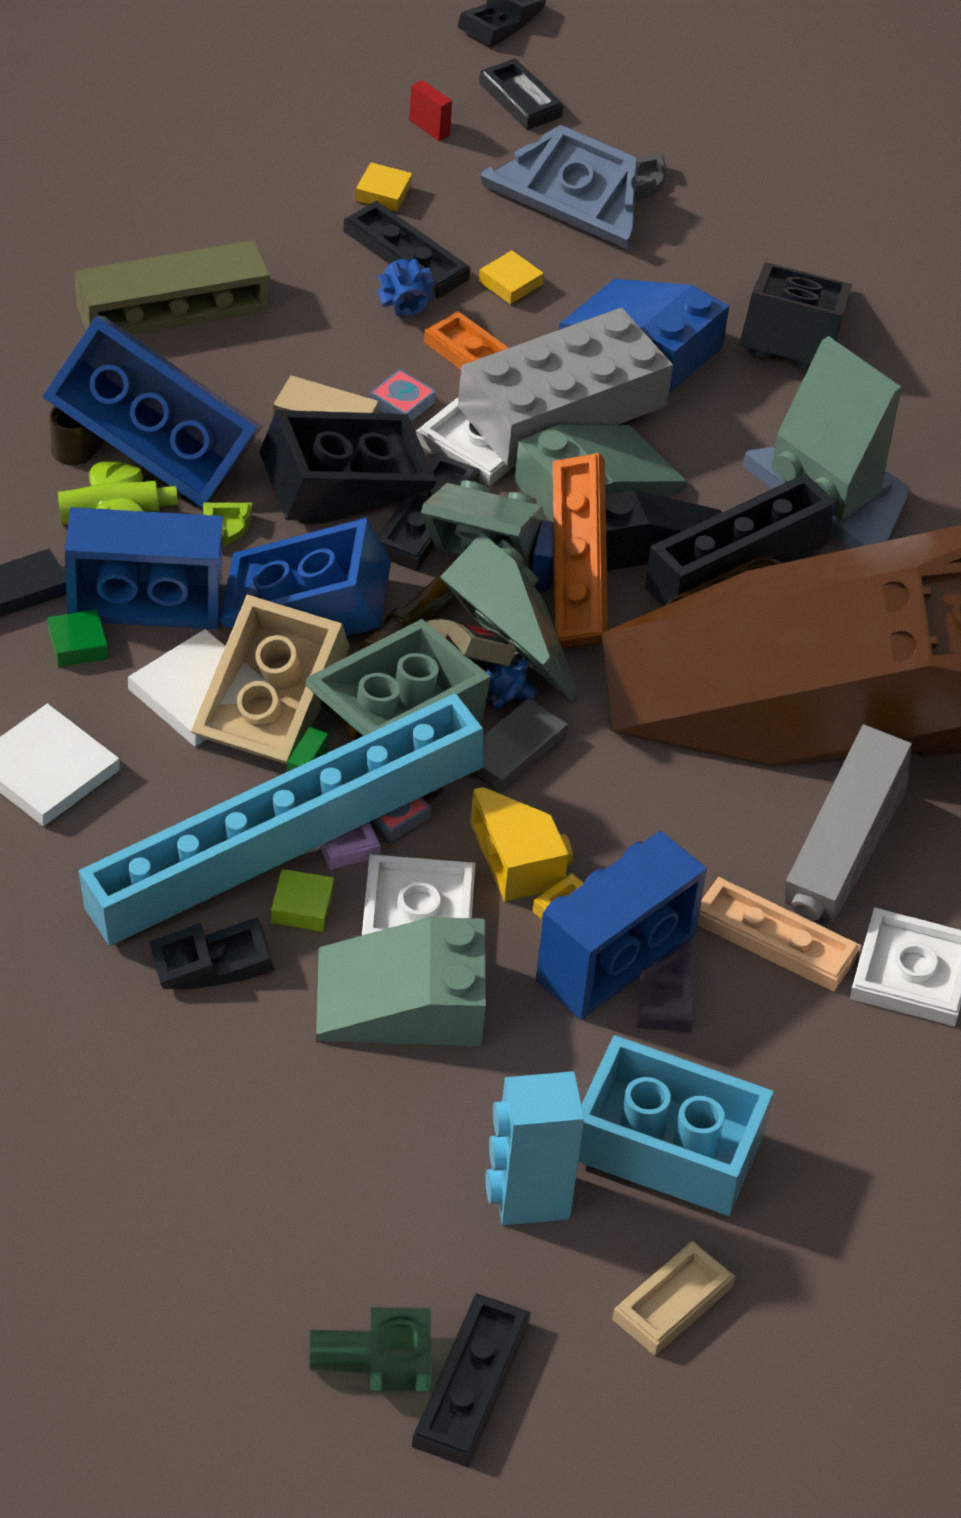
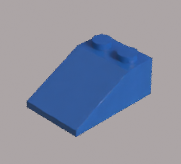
(676, 317)
(326, 573)

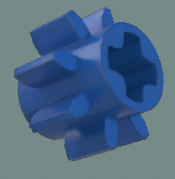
(406, 287)

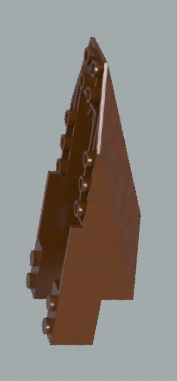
(801, 657)

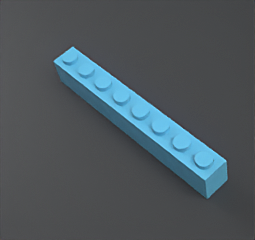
(281, 819)

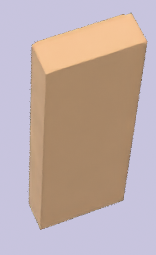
(777, 934)

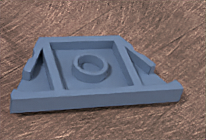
(573, 182)
(867, 525)

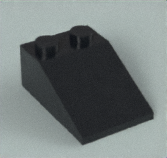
(793, 314)
(342, 462)

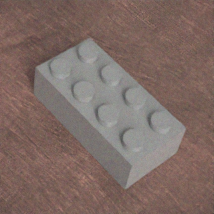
(577, 375)

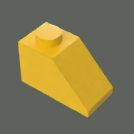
(519, 844)

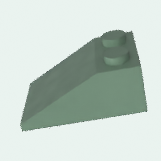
(839, 428)
(628, 461)
(465, 511)
(503, 599)
(400, 678)
(405, 985)

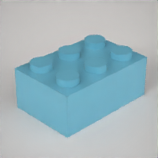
(672, 1124)

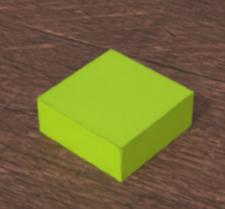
(302, 900)

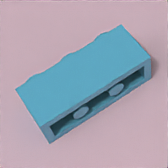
(535, 1148)

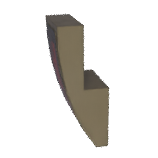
(476, 642)

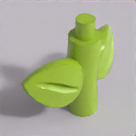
(116, 487)

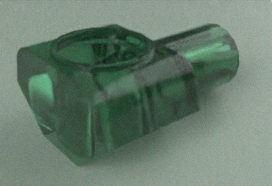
(371, 1350)

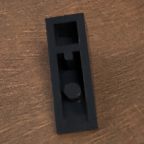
(642, 519)

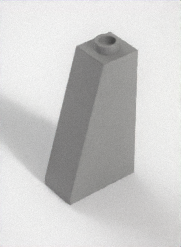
(849, 824)

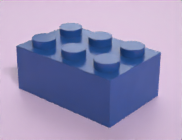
(145, 567)
(619, 923)

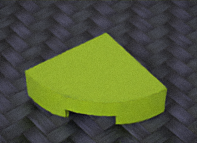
(236, 518)

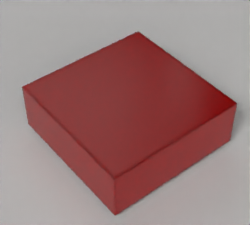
(430, 110)

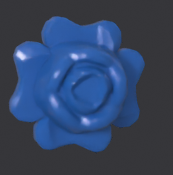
(509, 682)

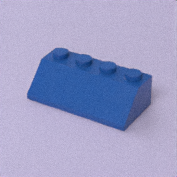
(152, 410)

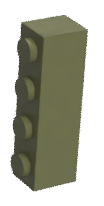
(175, 288)

